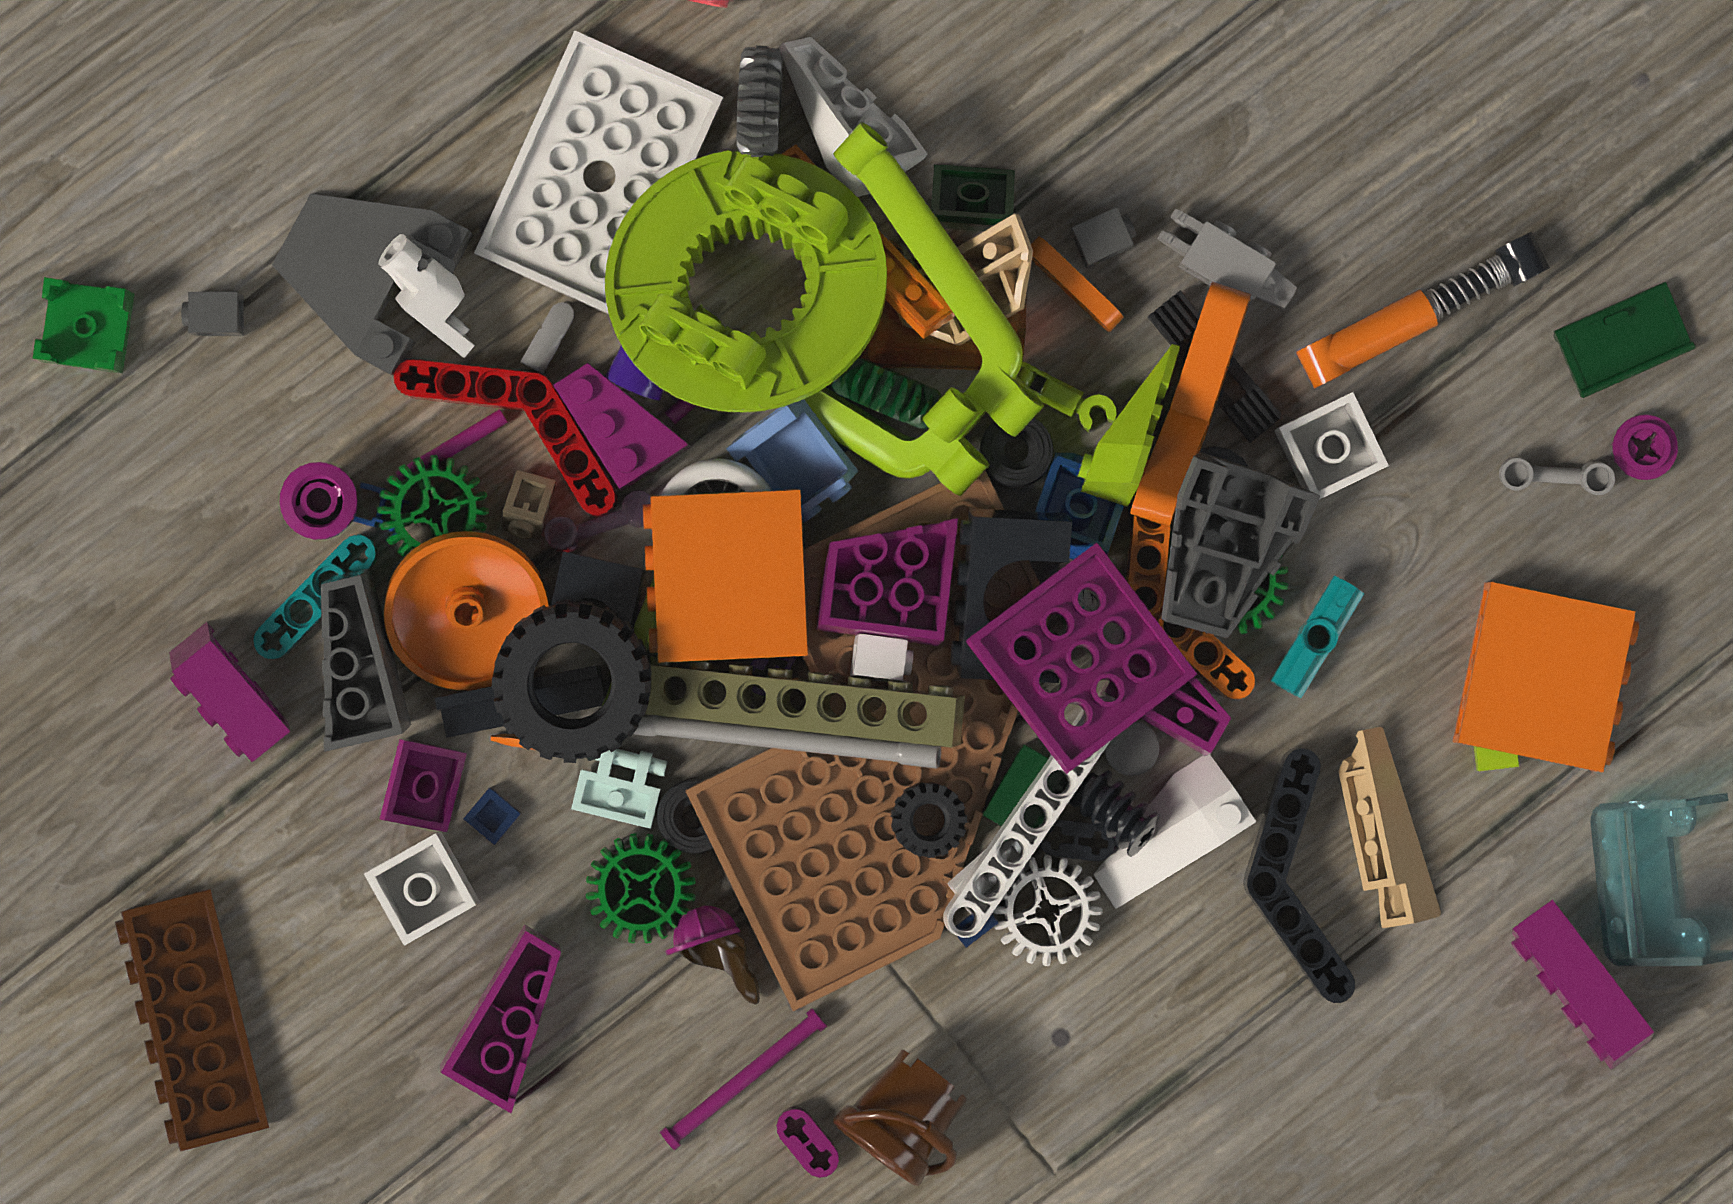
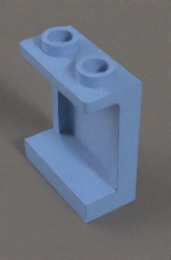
(797, 452)

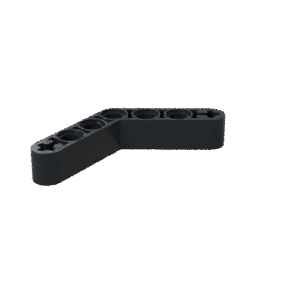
(1279, 866)

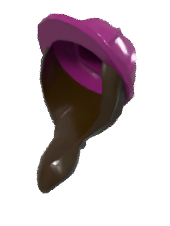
(711, 940)

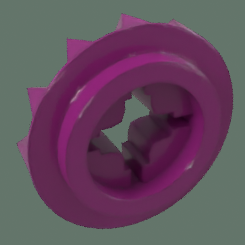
(1663, 444)

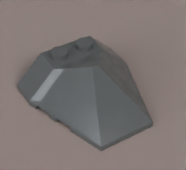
(1227, 539)

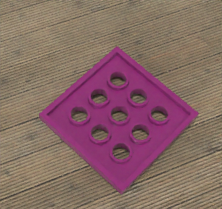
(1045, 710)

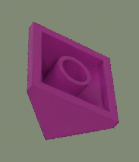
(423, 785)

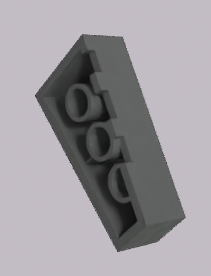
(358, 665)

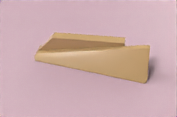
(1385, 834)

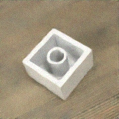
(1331, 447)
(422, 888)

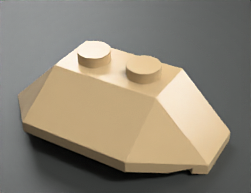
(1003, 265)

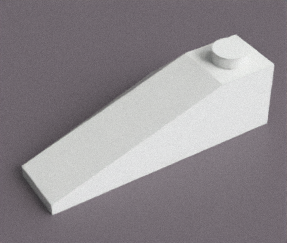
(1196, 815)

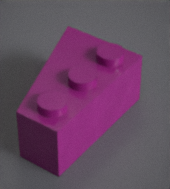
(617, 427)
(226, 694)
(1186, 714)

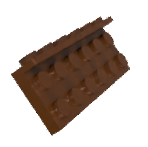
(192, 1020)

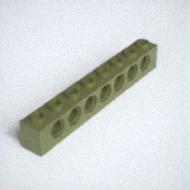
(940, 728)

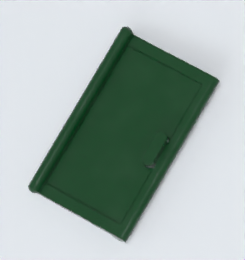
(1631, 342)

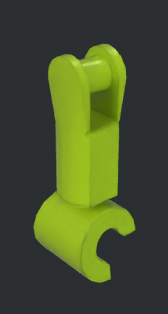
(1067, 398)

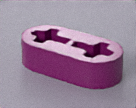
(815, 1136)

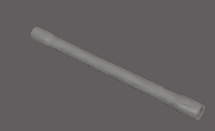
(900, 752)

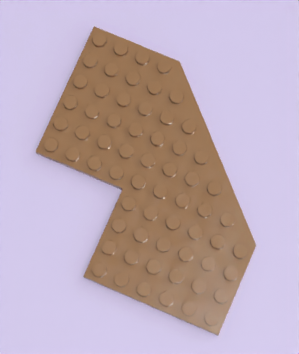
(813, 831)

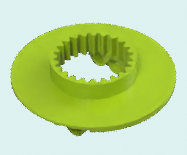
(706, 204)

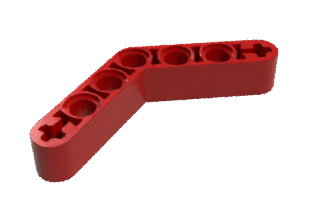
(515, 399)

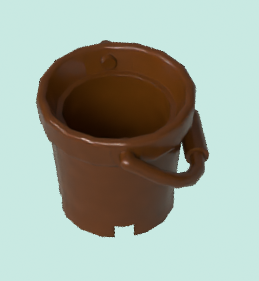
(904, 1119)

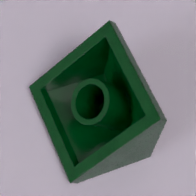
(972, 196)

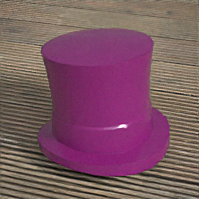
(318, 500)

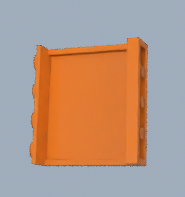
(726, 575)
(1546, 677)

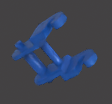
(375, 520)

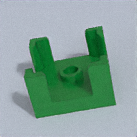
(85, 326)

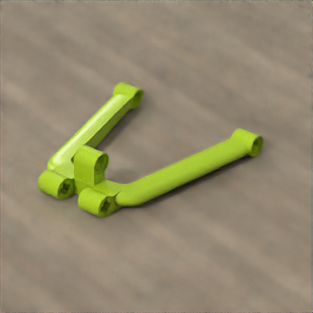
(995, 387)

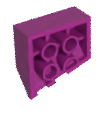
(890, 584)

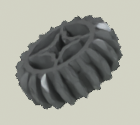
(759, 101)

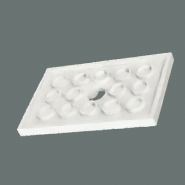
(594, 111)

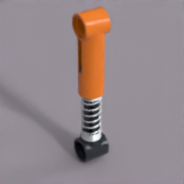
(1418, 312)

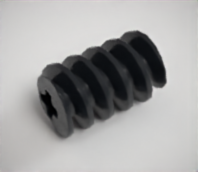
(1115, 812)

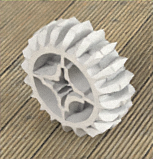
(1057, 943)

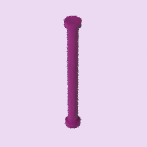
(743, 1079)

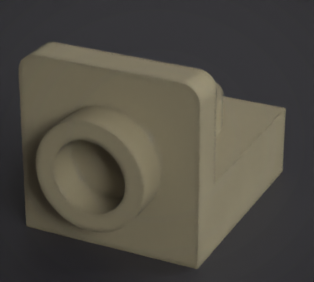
(527, 505)

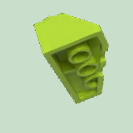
(1122, 453)

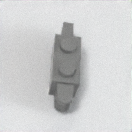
(1227, 261)

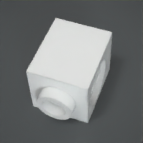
(881, 658)

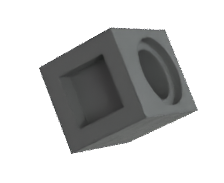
(1103, 236)
(214, 313)

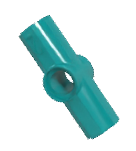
(1332, 614)

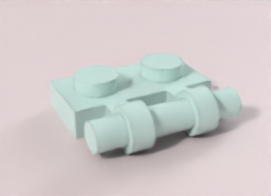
(620, 798)

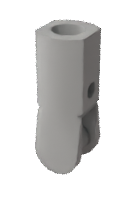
(549, 337)

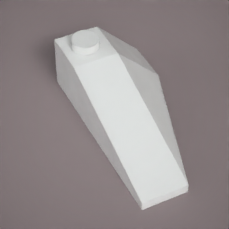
(838, 106)

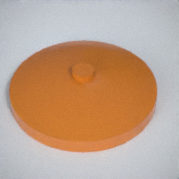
(457, 604)

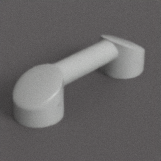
(1593, 476)

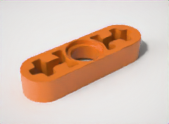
(1075, 285)

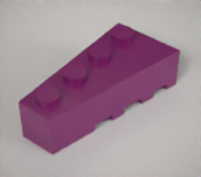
(1582, 984)
(500, 1031)

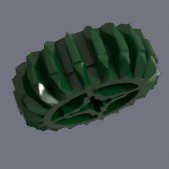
(887, 392)

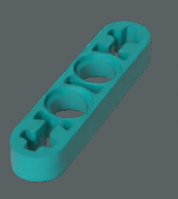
(311, 592)

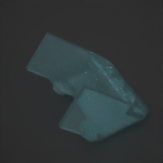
(1640, 882)

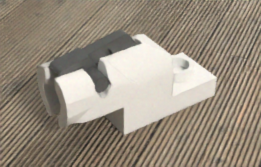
(427, 289)

